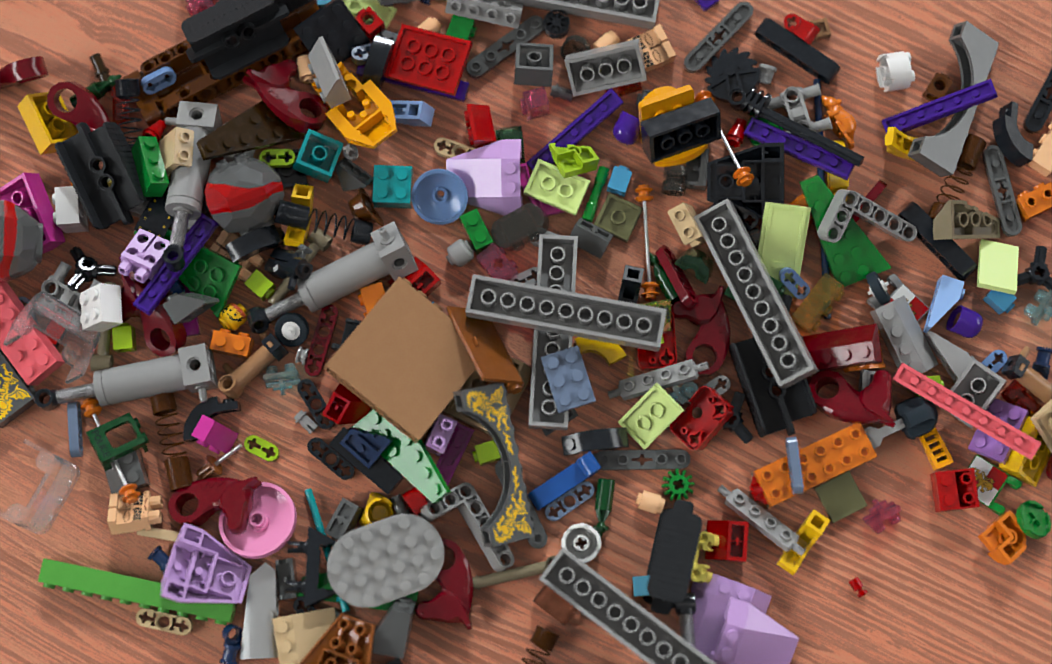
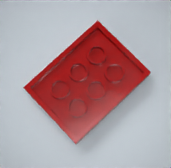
(428, 59)

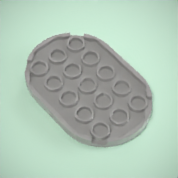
(385, 560)

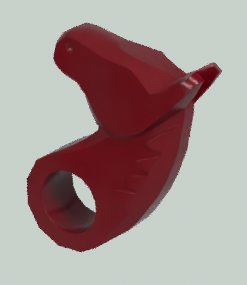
(23, 71)
(273, 87)
(87, 108)
(154, 323)
(713, 326)
(850, 406)
(216, 494)
(456, 597)

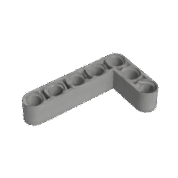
(867, 213)
(473, 521)

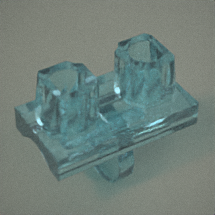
(1037, 313)
(281, 380)
(683, 392)

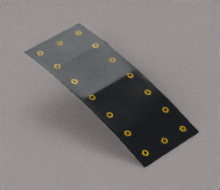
(154, 217)

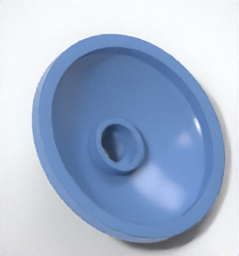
(438, 208)

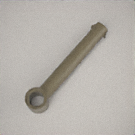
(317, 243)
(102, 359)
(511, 574)

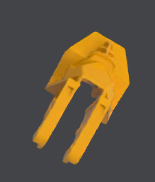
(372, 124)

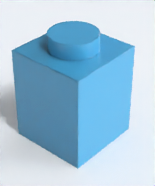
(619, 180)
(1000, 301)

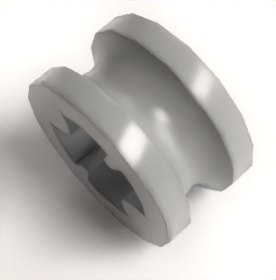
(301, 355)

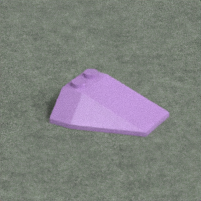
(491, 175)
(203, 570)
(711, 606)
(752, 637)

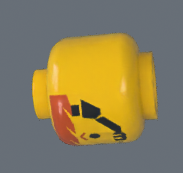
(233, 316)

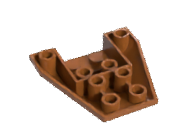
(343, 643)

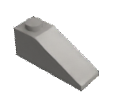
(951, 356)

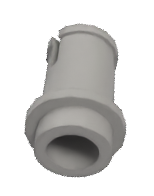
(305, 421)

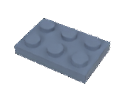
(568, 379)

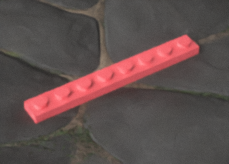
(966, 411)

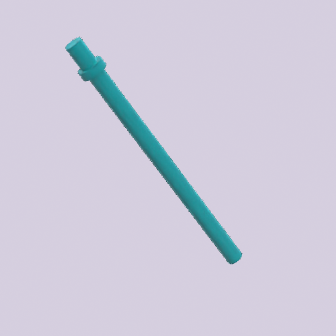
(319, 527)

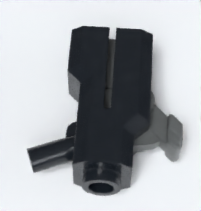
(290, 264)

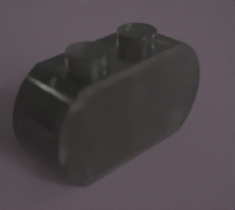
(520, 227)

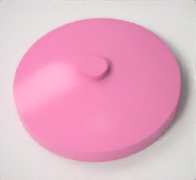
(268, 527)

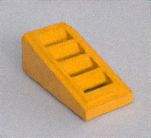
(944, 451)

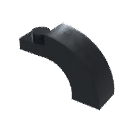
(379, 57)
(1009, 138)
(255, 242)
(630, 284)
(210, 409)
(595, 440)

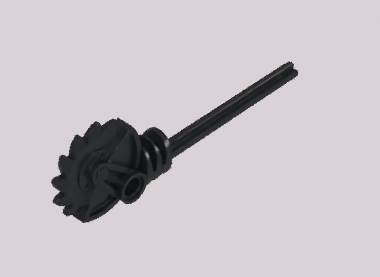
(735, 76)

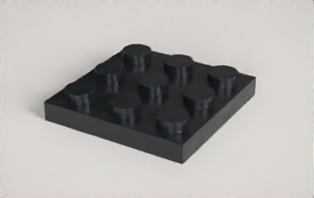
(337, 28)

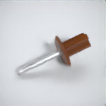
(214, 465)

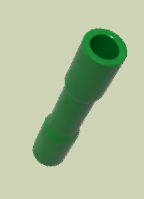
(599, 182)

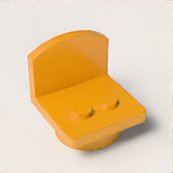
(665, 100)

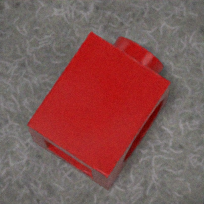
(372, 29)

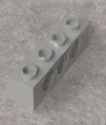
(492, 11)

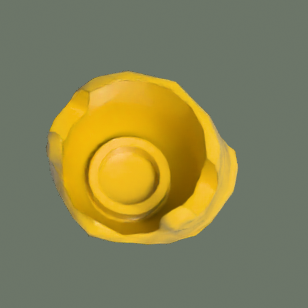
(376, 509)

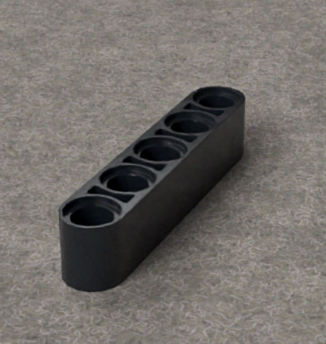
(797, 50)
(945, 250)

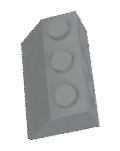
(327, 74)
(978, 386)

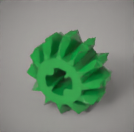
(681, 491)

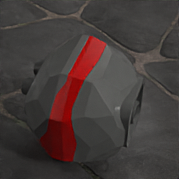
(243, 194)
(19, 242)

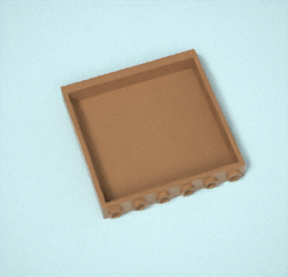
(404, 360)

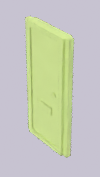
(783, 238)

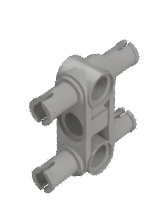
(797, 109)
(62, 291)

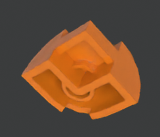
(1004, 539)

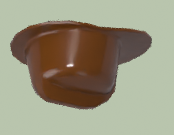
(362, 208)

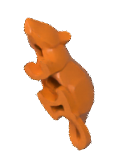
(843, 122)

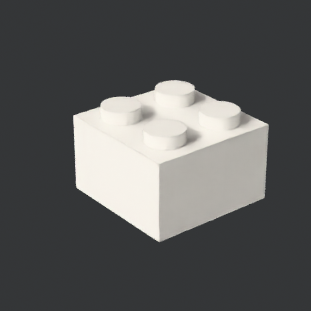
(69, 211)
(101, 307)

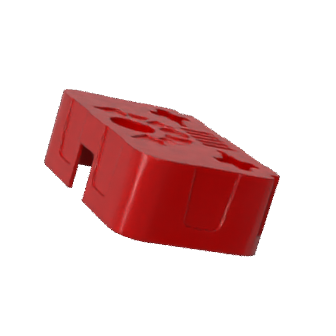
(652, 360)
(706, 426)

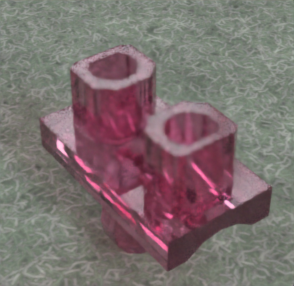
(881, 512)

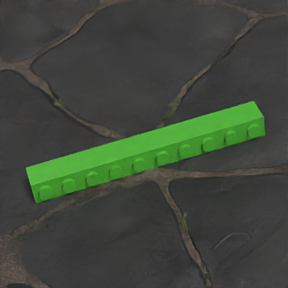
(126, 589)

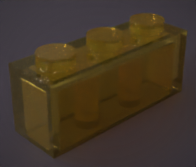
(818, 303)

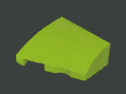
(574, 159)

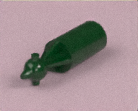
(98, 88)
(662, 279)
(603, 503)

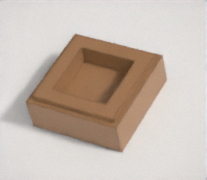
(824, 26)

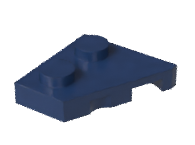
(365, 445)

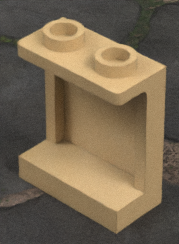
(177, 149)
(685, 224)

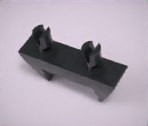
(309, 585)

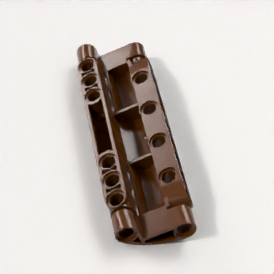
(197, 82)

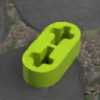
(278, 153)
(259, 452)

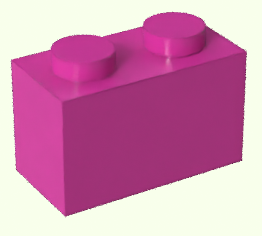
(214, 434)

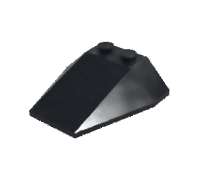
(768, 183)

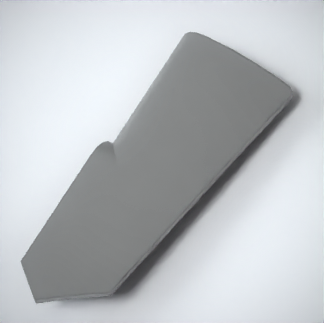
(260, 609)

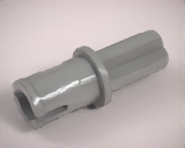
(350, 152)

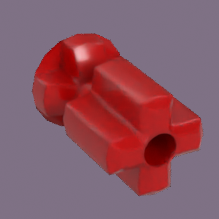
(857, 585)

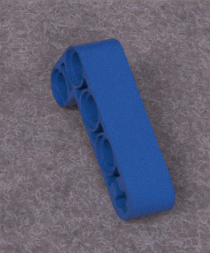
(564, 481)

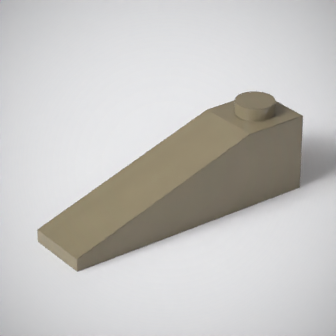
(964, 221)

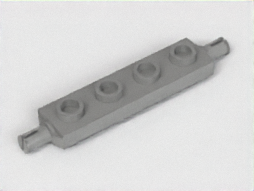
(665, 377)
(761, 520)

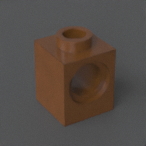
(931, 92)

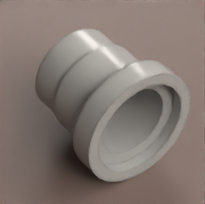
(767, 73)

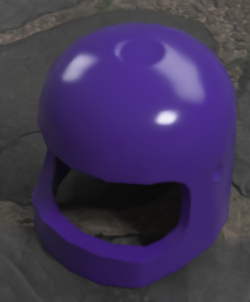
(626, 128)
(968, 324)

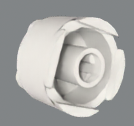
(895, 71)
(586, 533)

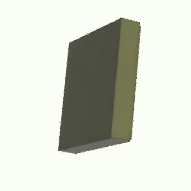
(618, 217)
(840, 497)

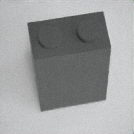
(394, 629)

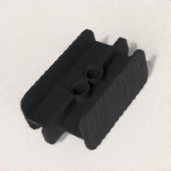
(235, 34)
(81, 161)
(769, 411)
(672, 556)

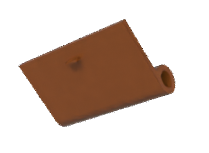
(486, 350)

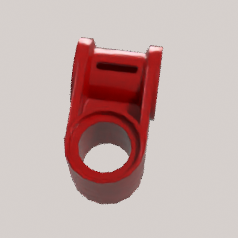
(804, 29)
(415, 500)

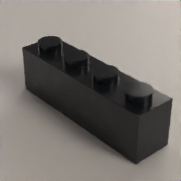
(380, 473)

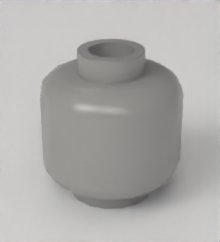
(460, 253)

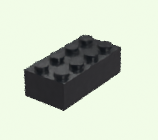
(681, 130)

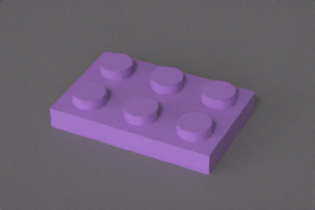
(988, 446)

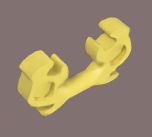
(699, 572)

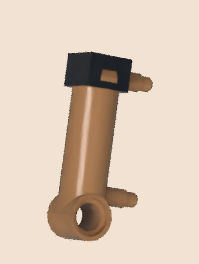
(1018, 368)
(235, 380)

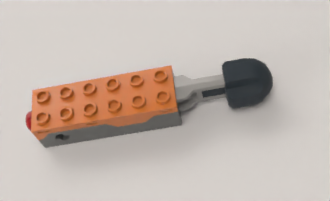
(840, 452)

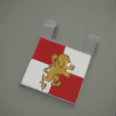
(917, 306)

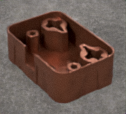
(554, 605)

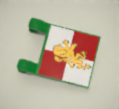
(990, 482)

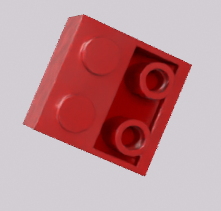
(481, 125)
(422, 279)
(345, 407)
(954, 490)
(733, 540)

